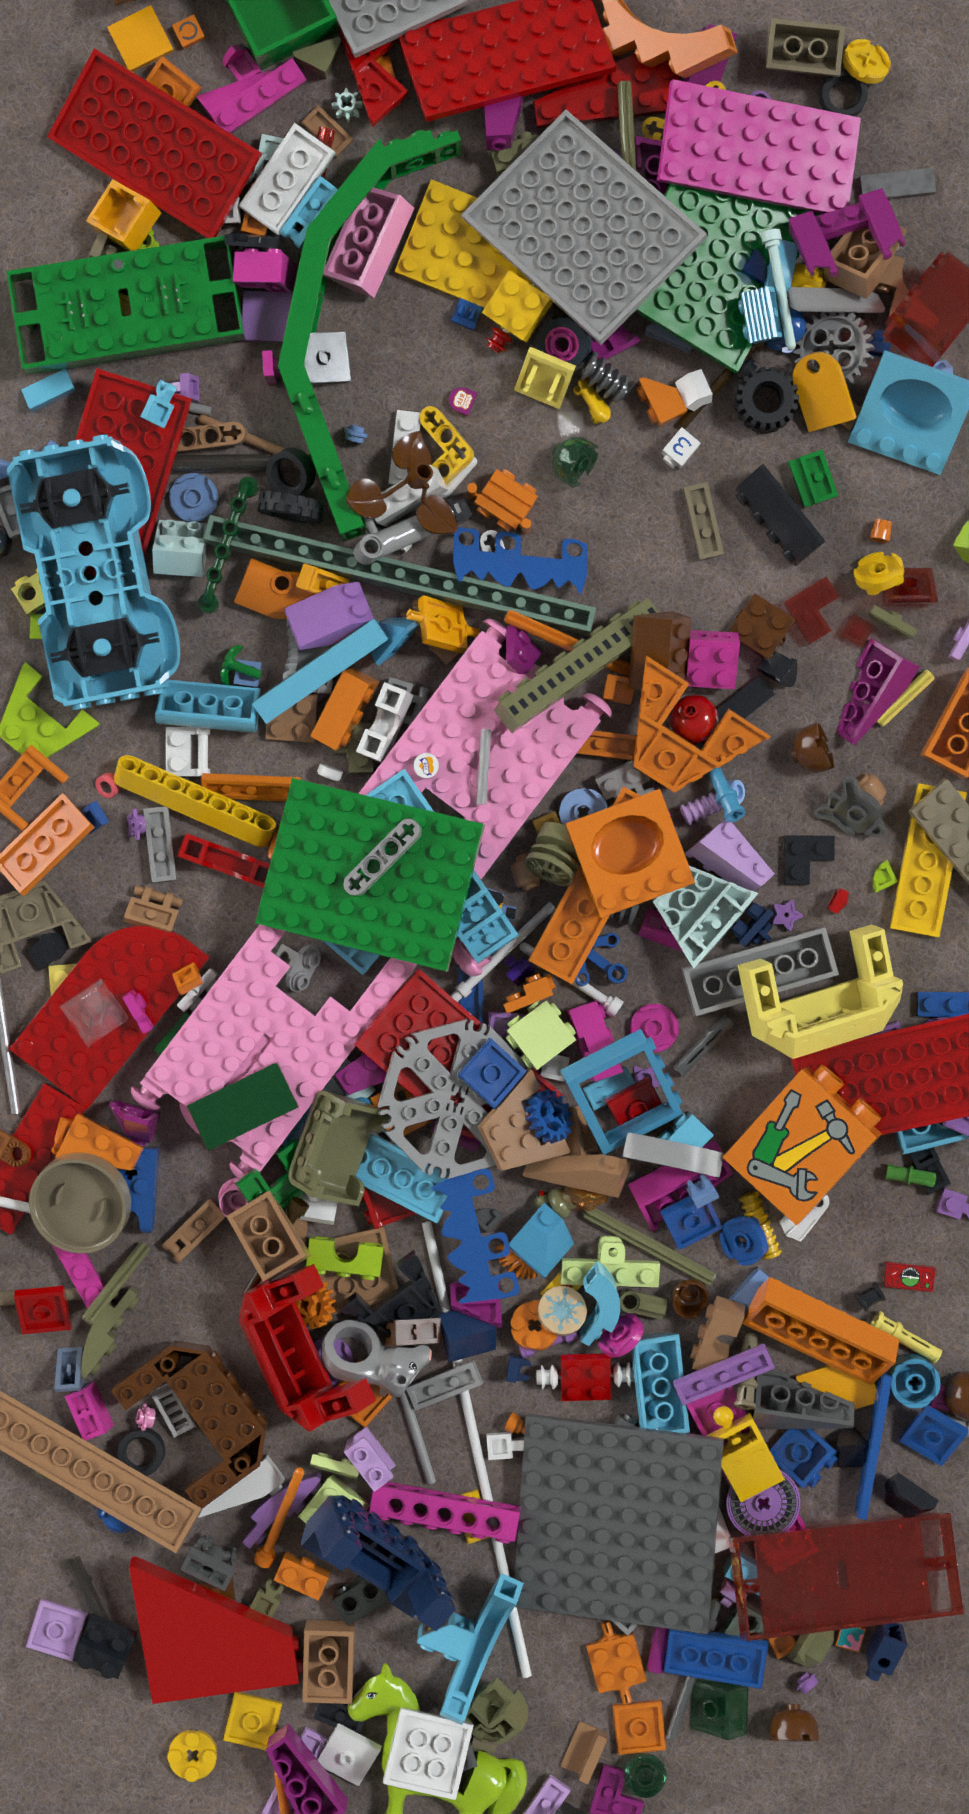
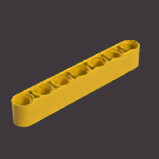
(194, 801)

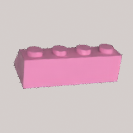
(368, 242)

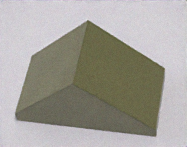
(319, 57)

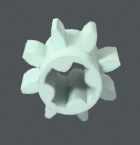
(347, 98)

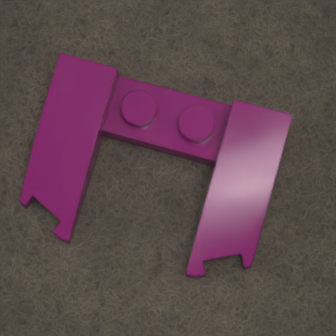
(872, 212)

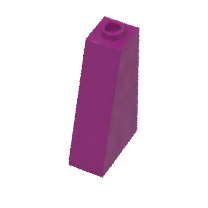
(501, 123)

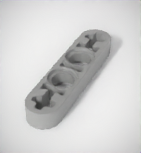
(379, 854)

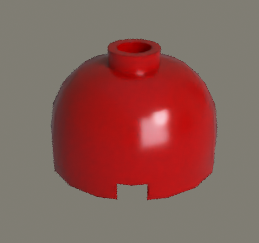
(694, 718)

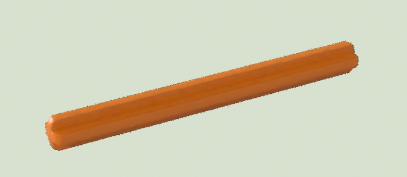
(556, 637)

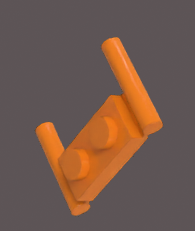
(488, 508)
(19, 779)

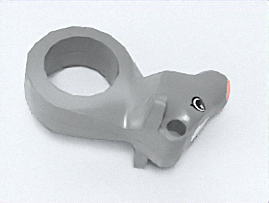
(387, 1367)

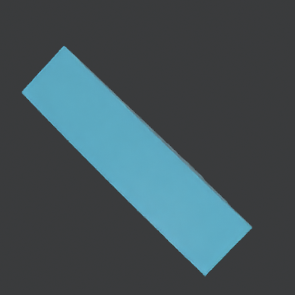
(483, 923)

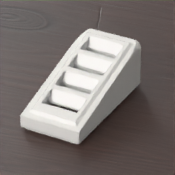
(163, 1391)

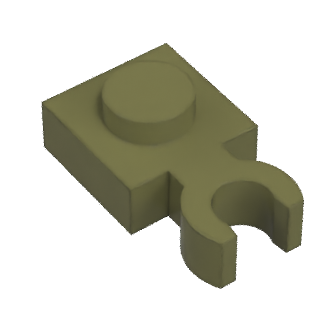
(267, 1599)

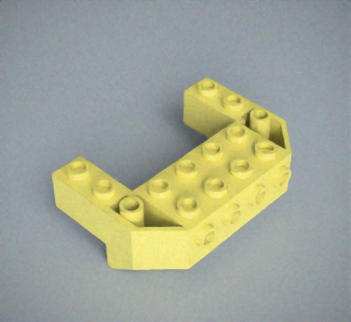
(829, 1014)

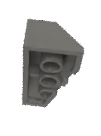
(796, 1405)

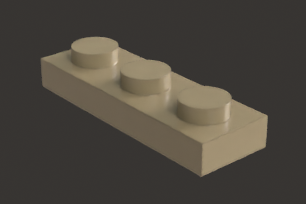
(703, 521)

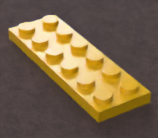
(922, 880)

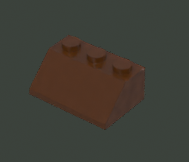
(662, 638)

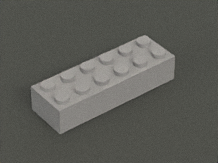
(794, 960)

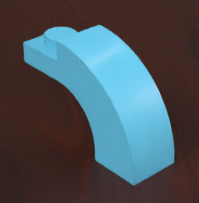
(606, 1313)

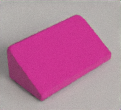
(656, 929)

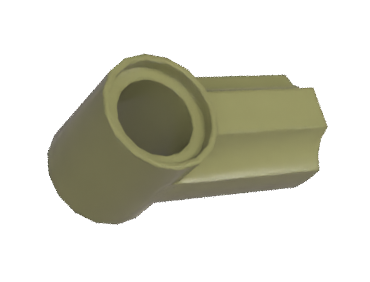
(644, 1304)

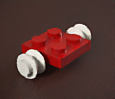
(585, 1377)

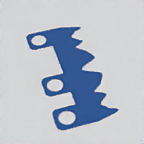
(506, 564)
(474, 1250)

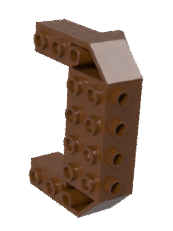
(214, 1403)

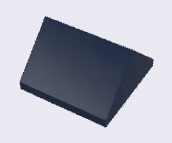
(466, 1335)

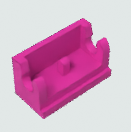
(89, 1411)

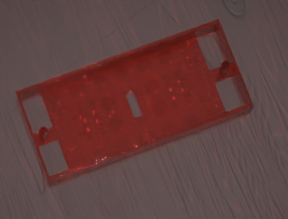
(883, 1574)

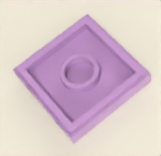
(56, 1629)

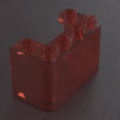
(933, 313)

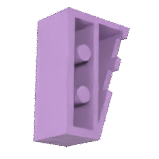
(731, 857)

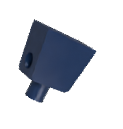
(885, 1650)

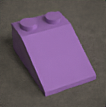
(328, 616)

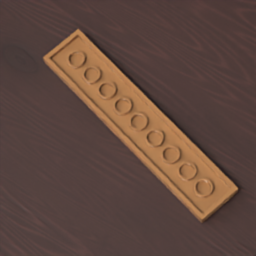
(95, 1475)

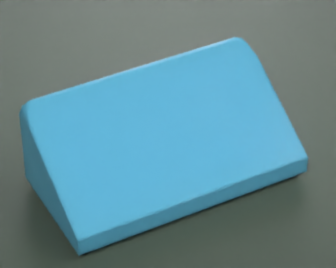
(48, 390)

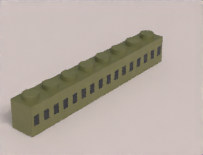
(570, 669)

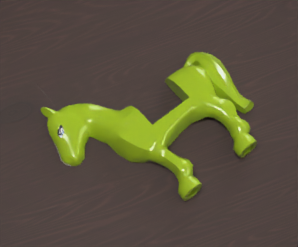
(485, 1785)

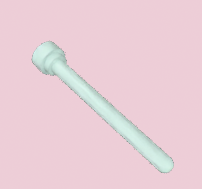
(771, 240)

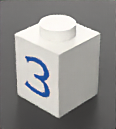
(680, 449)

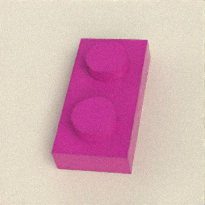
(270, 367)

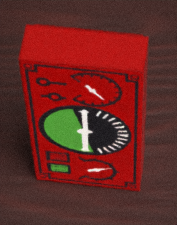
(909, 1276)

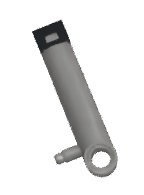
(402, 533)

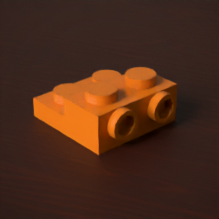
(535, 989)

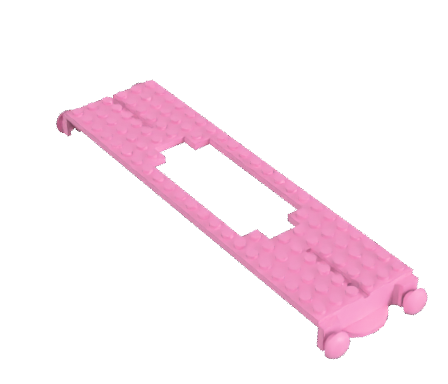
(252, 1022)

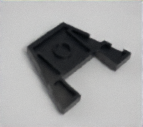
(408, 1302)

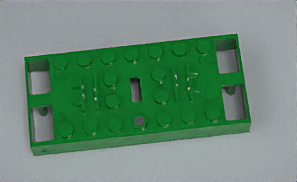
(83, 309)

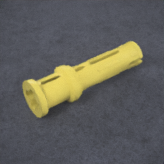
(906, 1338)

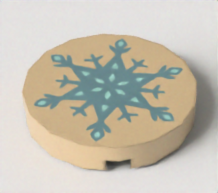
(562, 1310)

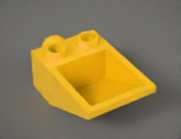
(745, 1455)

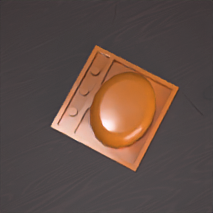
(630, 853)

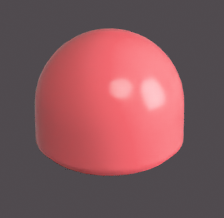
(109, 778)

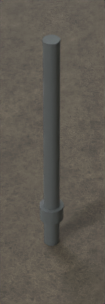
(689, 1681)

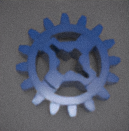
(549, 1116)

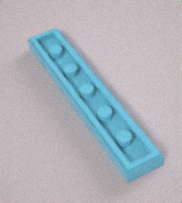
(320, 670)

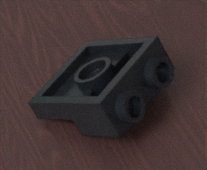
(104, 1646)

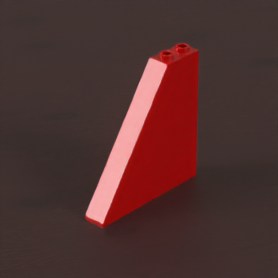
(205, 1641)

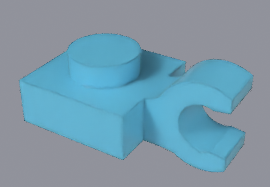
(158, 407)

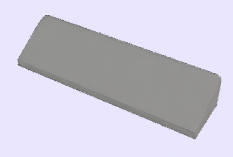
(832, 300)

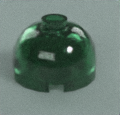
(573, 455)

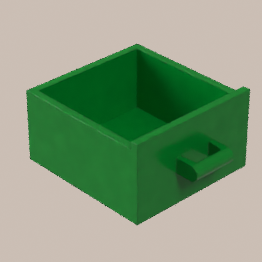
(282, 26)

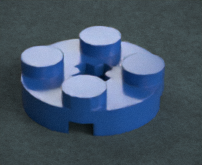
(753, 1233)

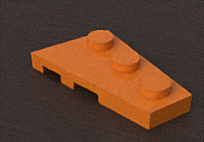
(95, 1139)

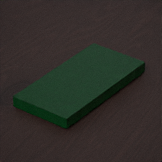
(242, 1106)

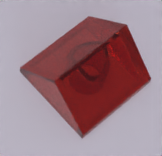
(916, 589)

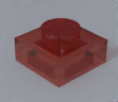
(857, 630)

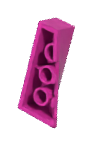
(248, 98)
(669, 1186)

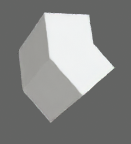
(694, 390)

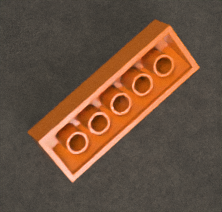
(821, 1331)

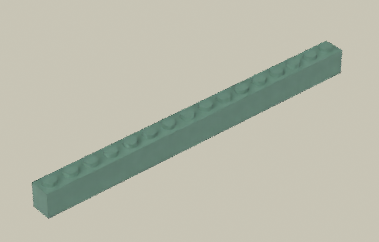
(404, 577)

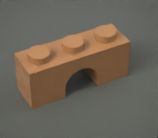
(723, 1319)

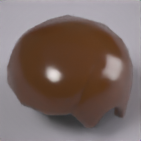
(689, 1306)

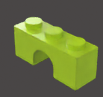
(366, 1262)

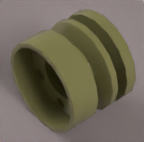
(553, 855)

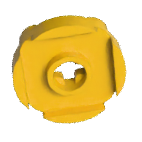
(890, 573)
(192, 1769)

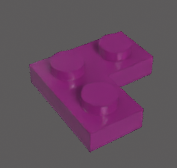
(608, 1795)

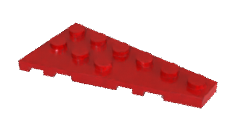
(598, 96)

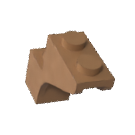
(893, 282)

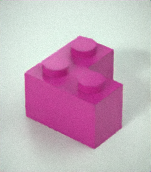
(264, 270)

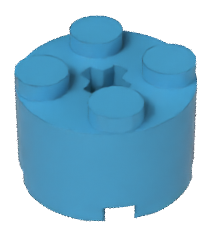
(923, 1389)

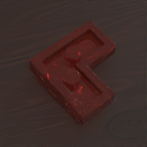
(806, 608)

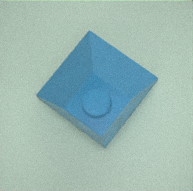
(398, 632)
(542, 1241)

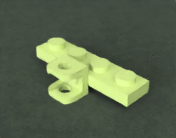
(625, 1272)

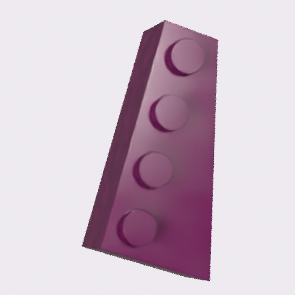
(303, 1776)

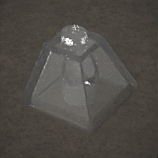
(94, 1012)

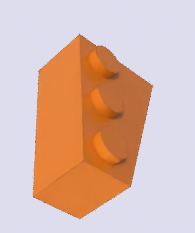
(344, 708)

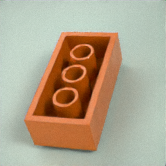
(950, 737)

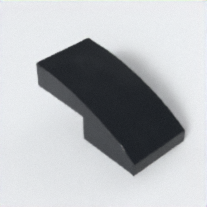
(928, 1161)

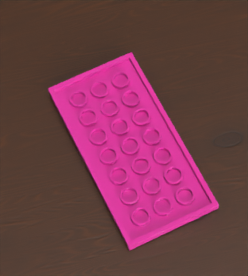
(758, 148)

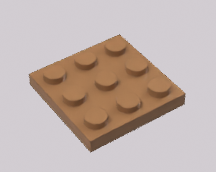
(370, 1290)

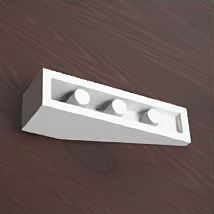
(254, 1486)

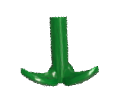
(230, 664)

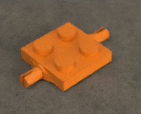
(616, 1662)

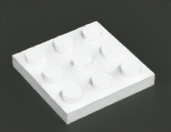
(427, 1753)

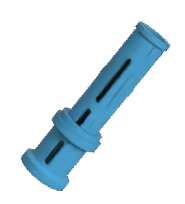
(726, 796)

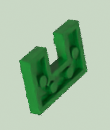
(254, 1185)

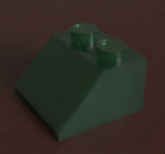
(719, 1709)

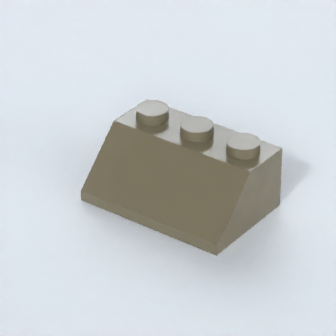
(804, 47)

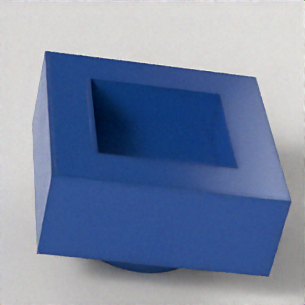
(95, 815)

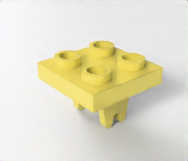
(544, 378)

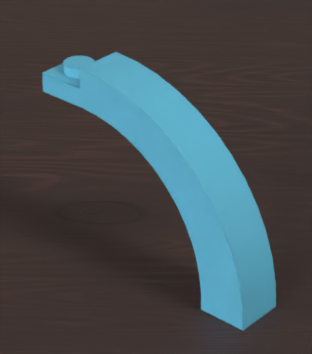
(487, 1628)

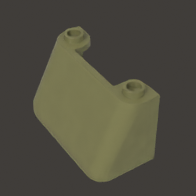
(334, 1147)

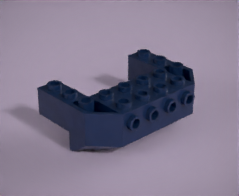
(382, 1555)

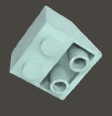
(179, 548)

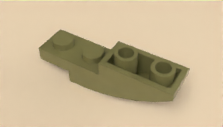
(100, 1338)

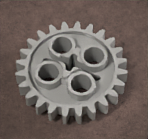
(835, 327)

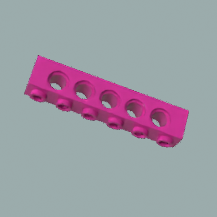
(457, 1504)

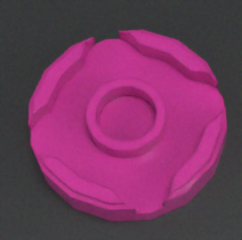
(651, 1019)
(623, 1337)

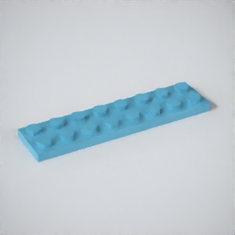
(393, 1175)

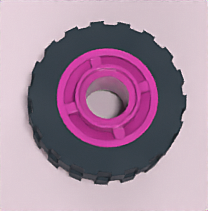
(566, 327)

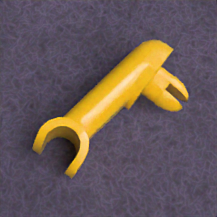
(598, 408)

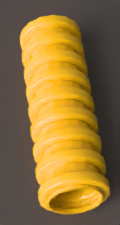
(753, 1208)

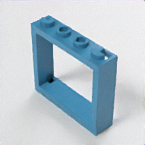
(607, 1058)

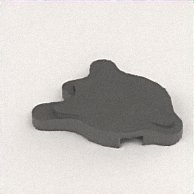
(853, 810)

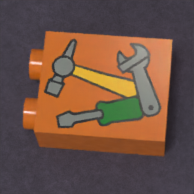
(804, 1142)

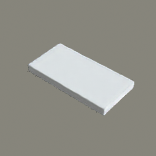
(286, 178)

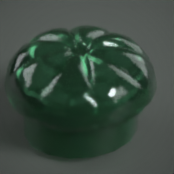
(645, 1775)

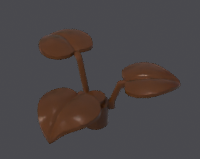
(409, 454)

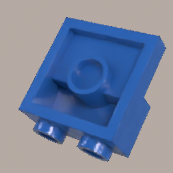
(803, 1455)

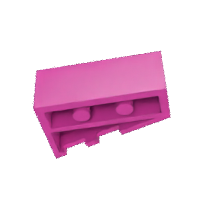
(592, 1033)

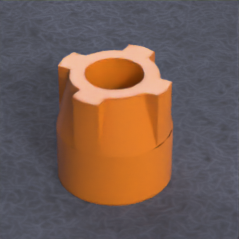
(881, 531)

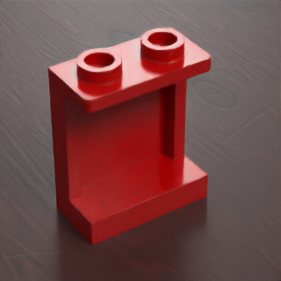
(383, 1210)

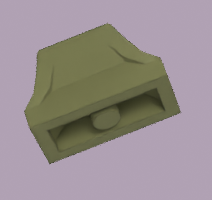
(811, 1648)

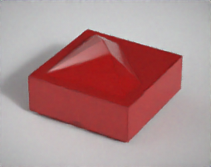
(838, 901)

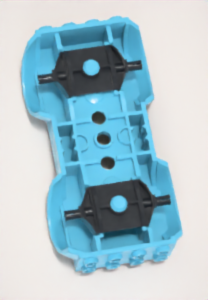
(103, 498)

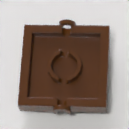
(762, 627)

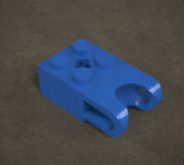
(144, 1187)

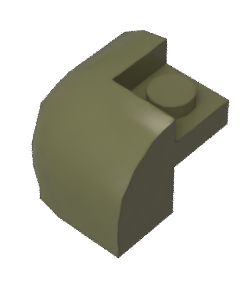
(497, 1712)

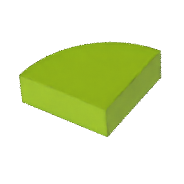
(883, 877)

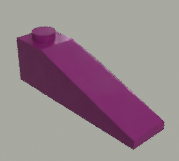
(880, 683)
(136, 1121)

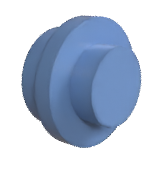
(355, 433)

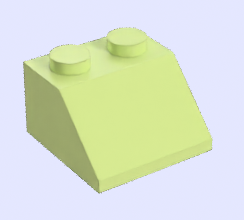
(332, 1487)

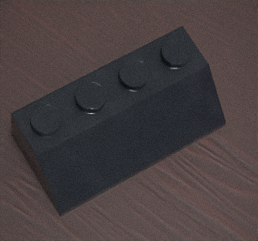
(779, 515)

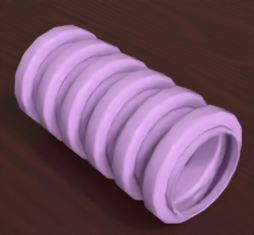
(700, 808)

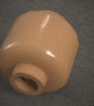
(872, 785)
(523, 876)

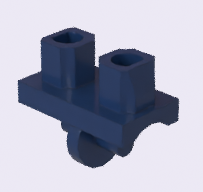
(759, 916)

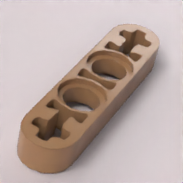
(199, 436)

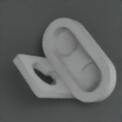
(301, 965)

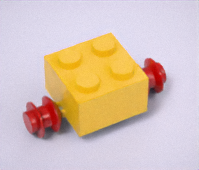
(518, 310)

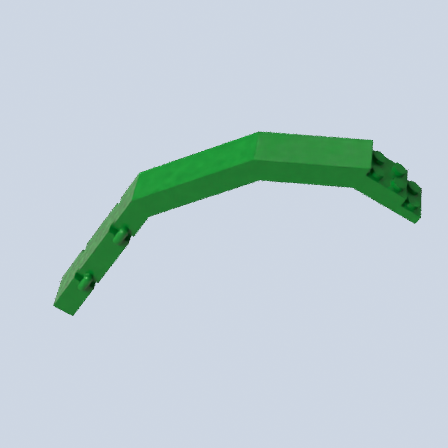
(377, 171)

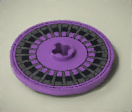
(777, 1516)

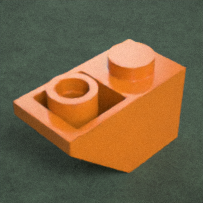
(662, 400)

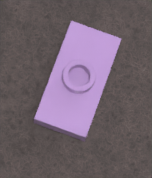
(962, 642)

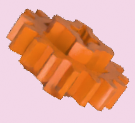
(317, 1308)

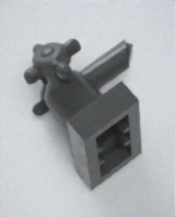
(209, 1565)

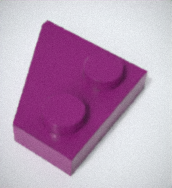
(486, 1311)

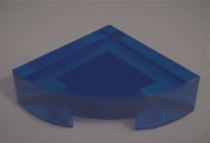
(756, 267)

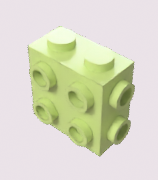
(540, 1034)

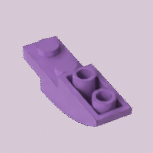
(268, 1509)

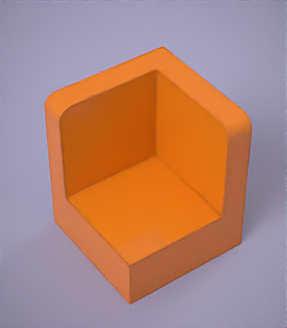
(617, 689)

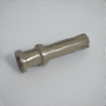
(749, 1385)

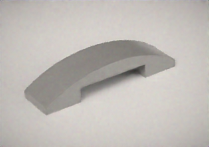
(673, 1154)

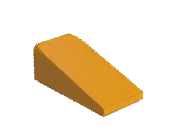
(318, 580)

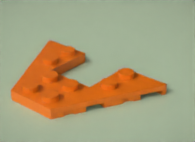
(667, 755)

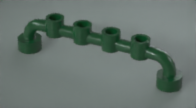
(247, 488)

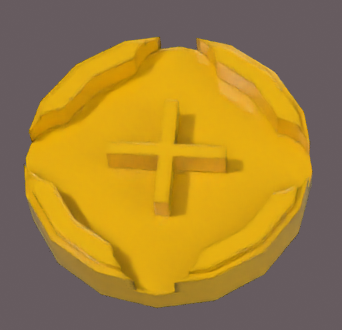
(866, 61)

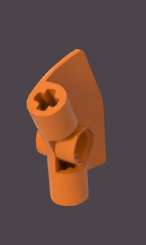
(262, 595)

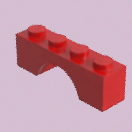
(224, 860)

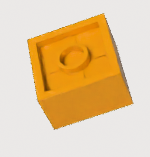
(123, 216)

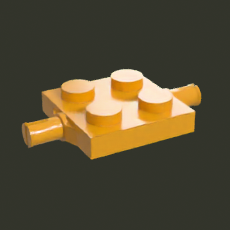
(442, 624)

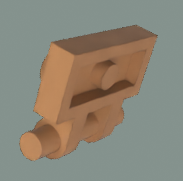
(144, 913)

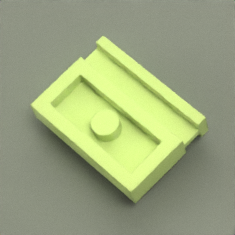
(325, 1462)

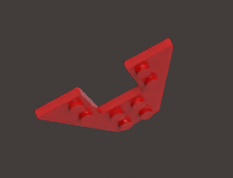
(376, 86)

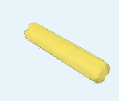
(907, 696)

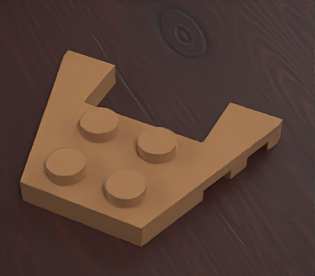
(509, 1133)

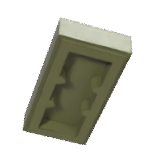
(892, 621)

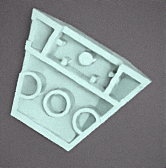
(702, 912)

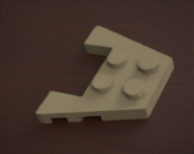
(33, 914)

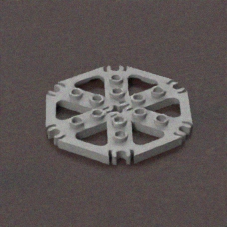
(438, 1102)

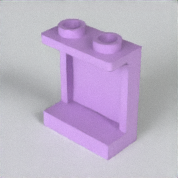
(369, 1458)

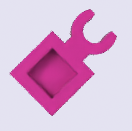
(136, 1006)

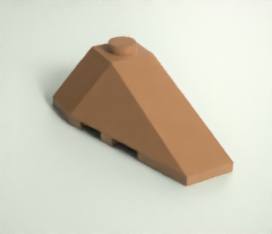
(586, 1172)

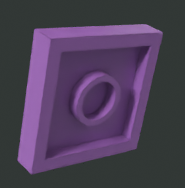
(265, 315)

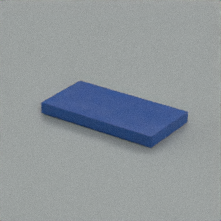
(716, 1657)

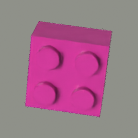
(712, 659)

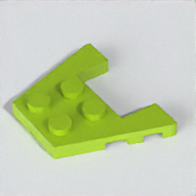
(28, 724)

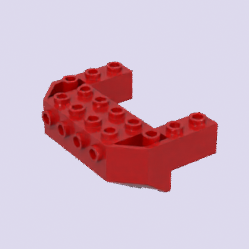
(289, 1355)

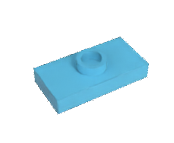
(604, 1088)

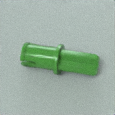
(910, 1175)

